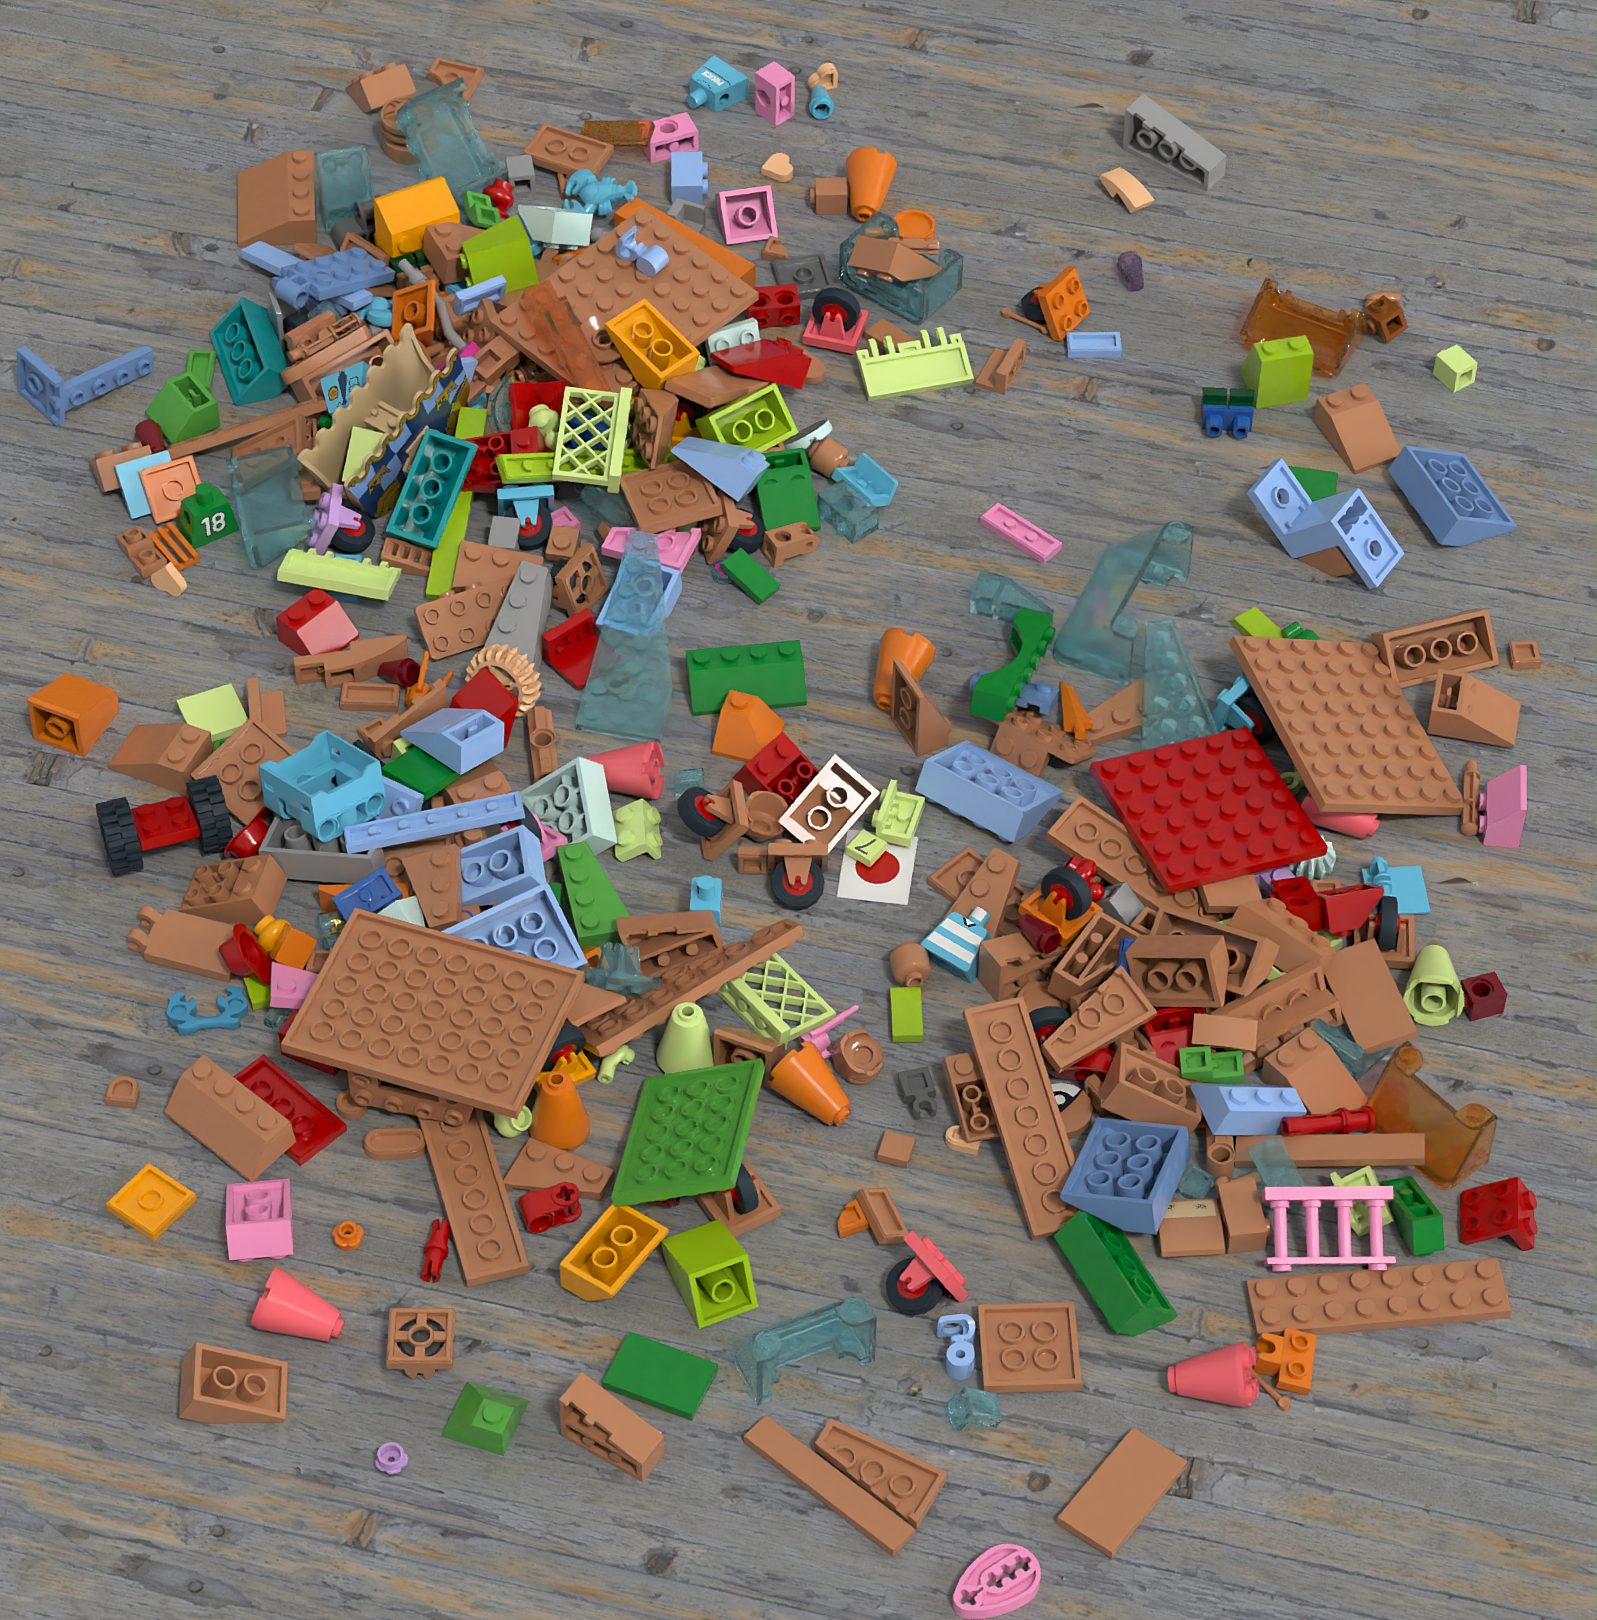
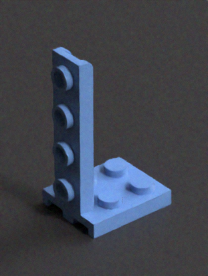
(53, 396)

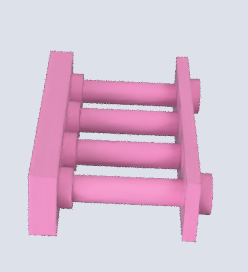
(1343, 1200)

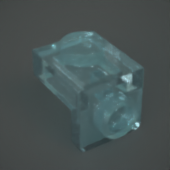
(974, 1407)

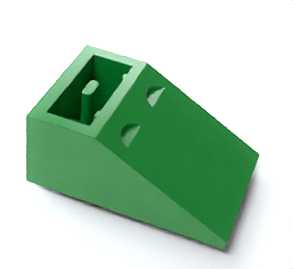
(786, 491)

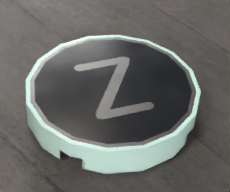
(808, 435)

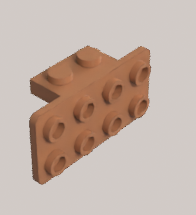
(312, 250)
(461, 619)
(1030, 741)

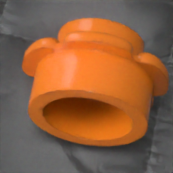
(351, 1241)

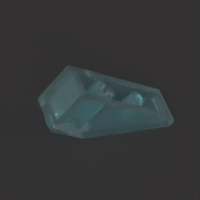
(607, 506)
(1002, 598)

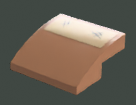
(1191, 1229)

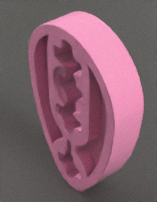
(990, 1566)

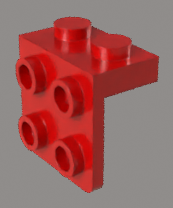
(572, 647)
(1498, 1211)

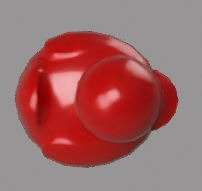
(500, 196)
(1087, 870)

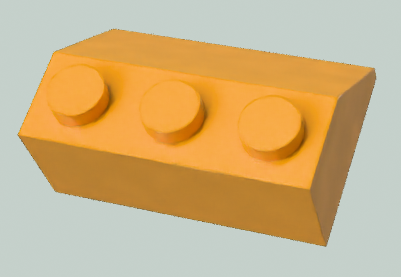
(407, 212)
(610, 1253)

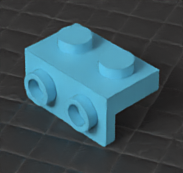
(868, 480)

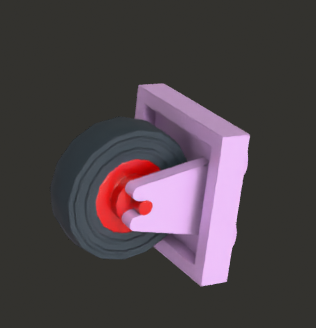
(340, 525)

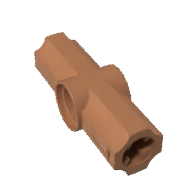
(542, 742)

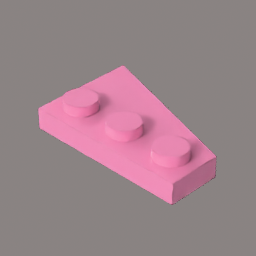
(673, 546)
(289, 986)

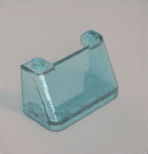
(270, 503)
(844, 1326)

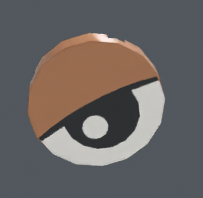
(1074, 1108)

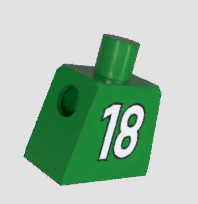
(206, 516)

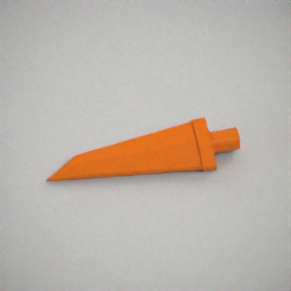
(1074, 715)

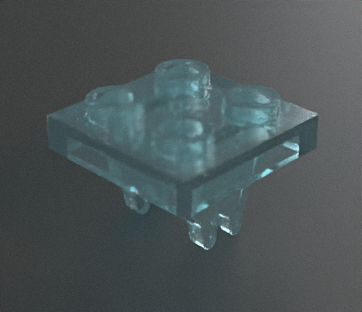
(619, 970)

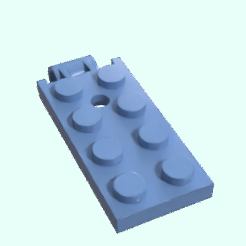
(331, 276)

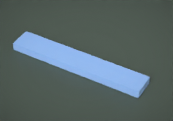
(273, 259)
(433, 822)

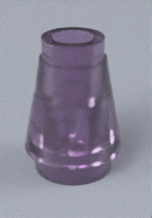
(1131, 270)

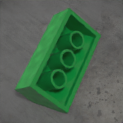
(763, 670)
(1113, 1275)

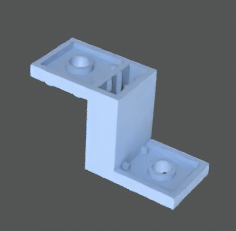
(1333, 521)

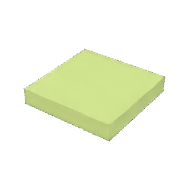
(214, 711)

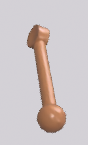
(1007, 313)
(1283, 1402)

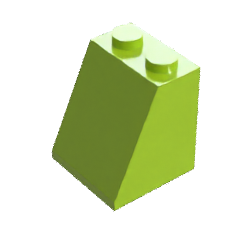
(498, 252)
(1279, 371)
(710, 1273)

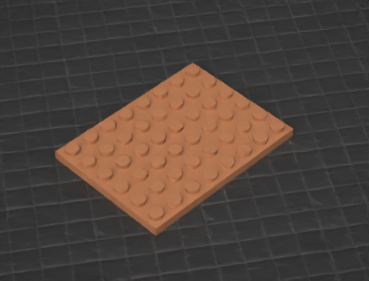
(688, 292)
(1347, 726)
(434, 1012)

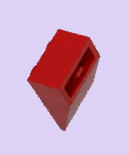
(484, 473)
(778, 769)
(1170, 1031)

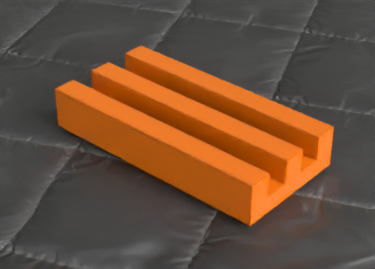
(180, 540)

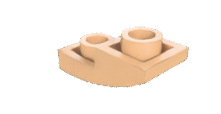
(1131, 191)

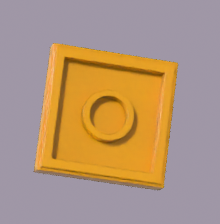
(151, 1202)

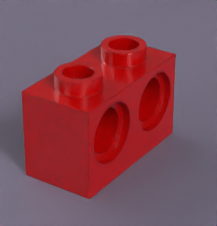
(775, 306)
(1299, 900)

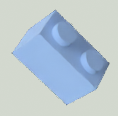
(688, 176)

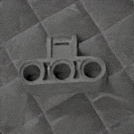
(361, 223)

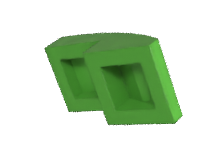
(480, 209)
(1204, 1066)

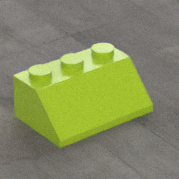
(750, 421)

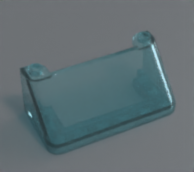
(1096, 633)

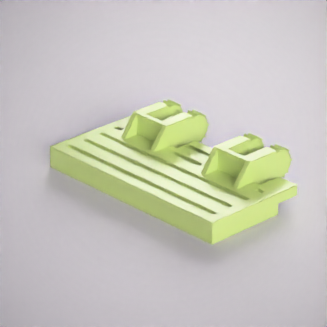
(914, 367)
(339, 574)

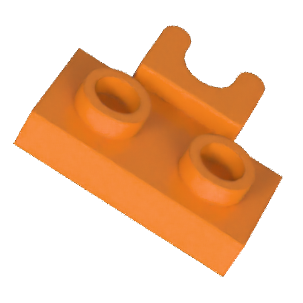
(1288, 1357)

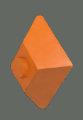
(417, 307)
(745, 727)

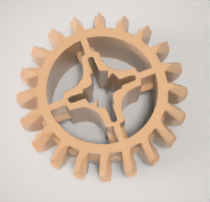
(511, 671)

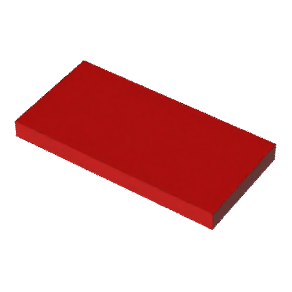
(310, 1120)

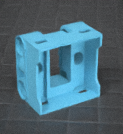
(325, 787)

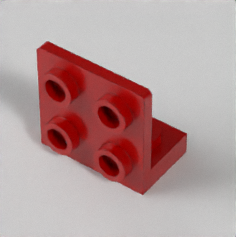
(528, 395)

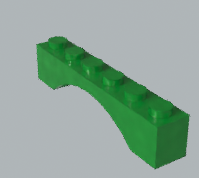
(998, 691)

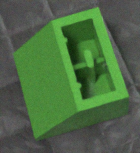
(184, 409)

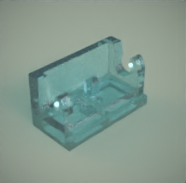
(1275, 1164)

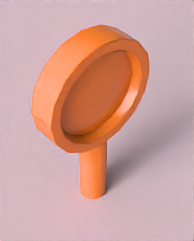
(915, 224)

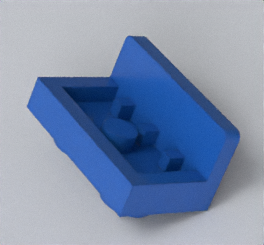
(368, 894)

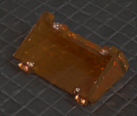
(1282, 316)
(1455, 1140)

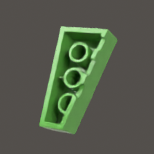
(589, 896)

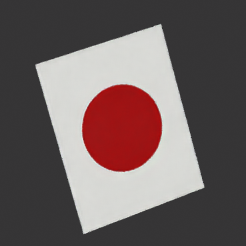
(885, 880)

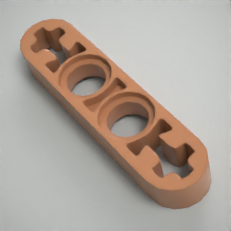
(325, 355)

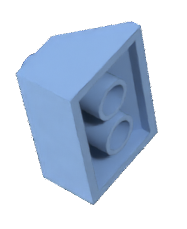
(1246, 1107)

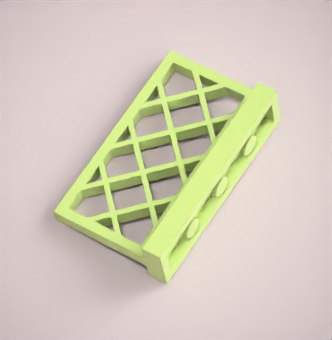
(615, 445)
(769, 1021)

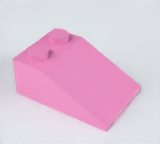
(259, 1220)

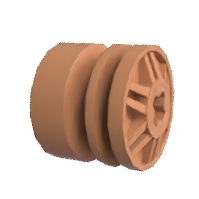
(393, 139)

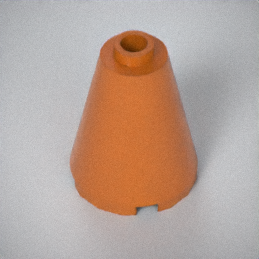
(868, 180)
(913, 651)
(811, 1085)
(559, 1113)

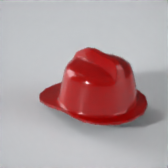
(249, 839)
(245, 955)
(1096, 1063)

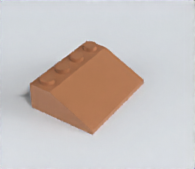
(278, 201)

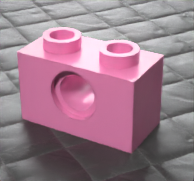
(774, 93)
(672, 134)

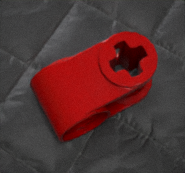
(548, 1209)

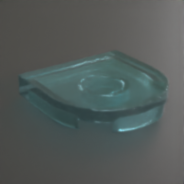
(500, 415)

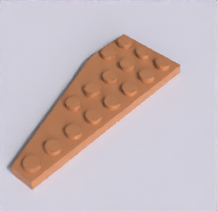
(682, 985)

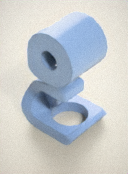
(649, 260)
(961, 1350)

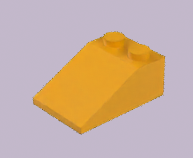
(651, 345)

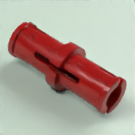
(435, 1251)

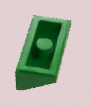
(1316, 483)

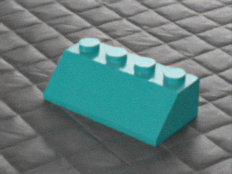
(249, 353)
(431, 489)

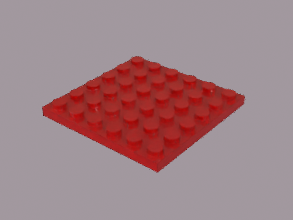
(1207, 810)

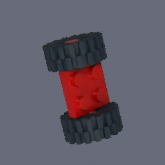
(164, 823)

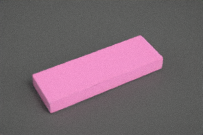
(1021, 533)

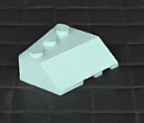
(575, 804)

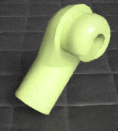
(610, 1062)

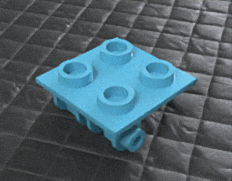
(1403, 882)

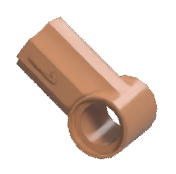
(1219, 1154)

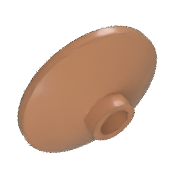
(596, 333)

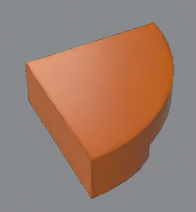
(851, 1220)

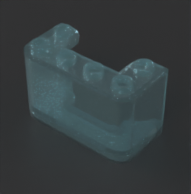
(447, 140)
(910, 299)

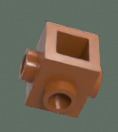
(1385, 318)

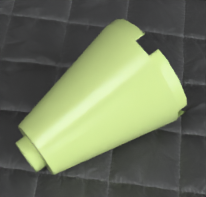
(1433, 988)
(686, 1041)

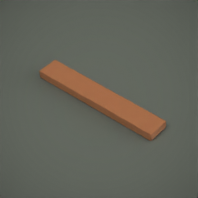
(245, 428)
(1342, 1149)
(829, 1485)

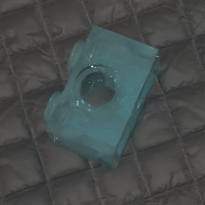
(847, 511)

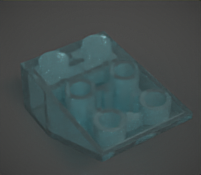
(341, 180)

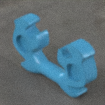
(183, 1013)

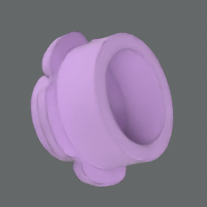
(391, 1451)

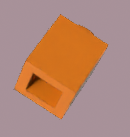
(293, 947)

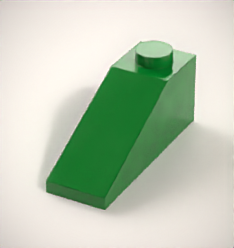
(1416, 1217)

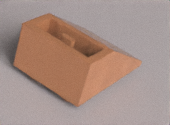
(653, 424)
(1472, 710)
(235, 890)
(969, 1097)

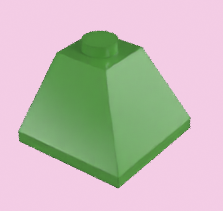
(485, 1418)

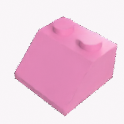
(746, 214)
(1504, 808)

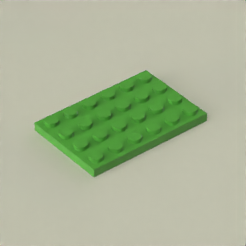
(689, 1133)

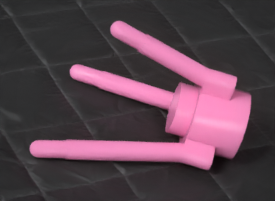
(819, 1035)

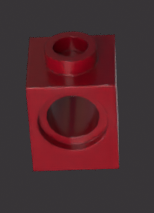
(1483, 996)

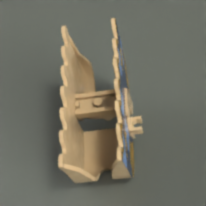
(401, 402)

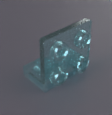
(1350, 1053)

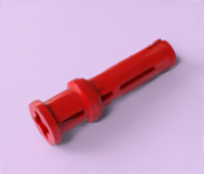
(1341, 1121)

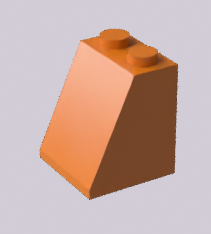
(72, 713)

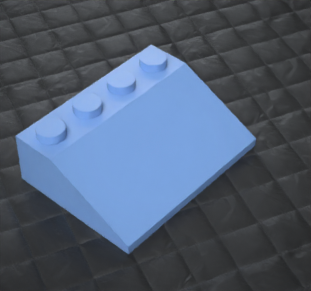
(987, 790)
(526, 925)

